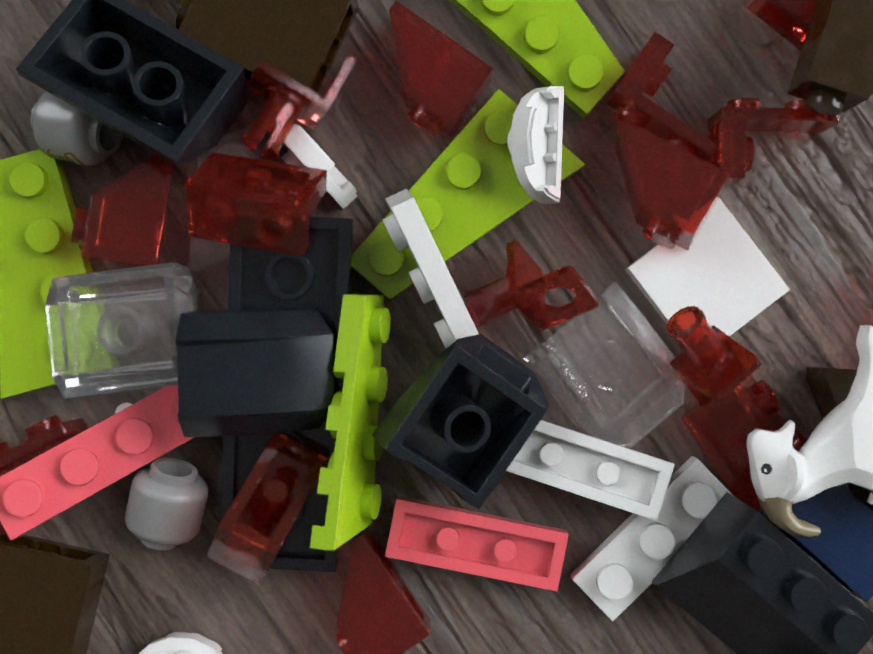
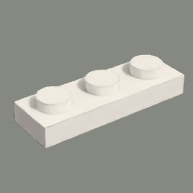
(432, 276)
(594, 469)
(641, 546)

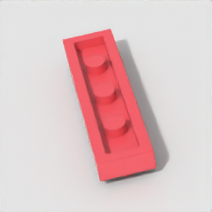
(90, 462)

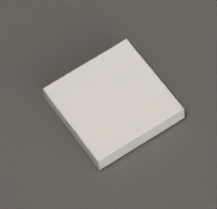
(718, 274)

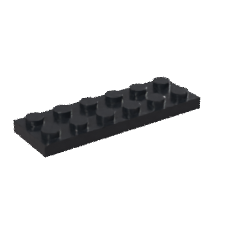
(289, 281)

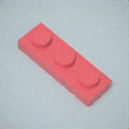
(477, 543)

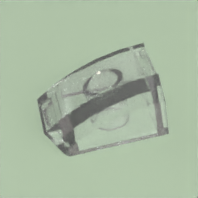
(117, 328)
(610, 370)

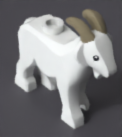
(832, 455)

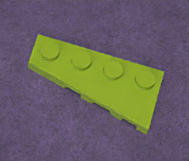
(552, 43)
(459, 196)
(34, 248)
(352, 419)

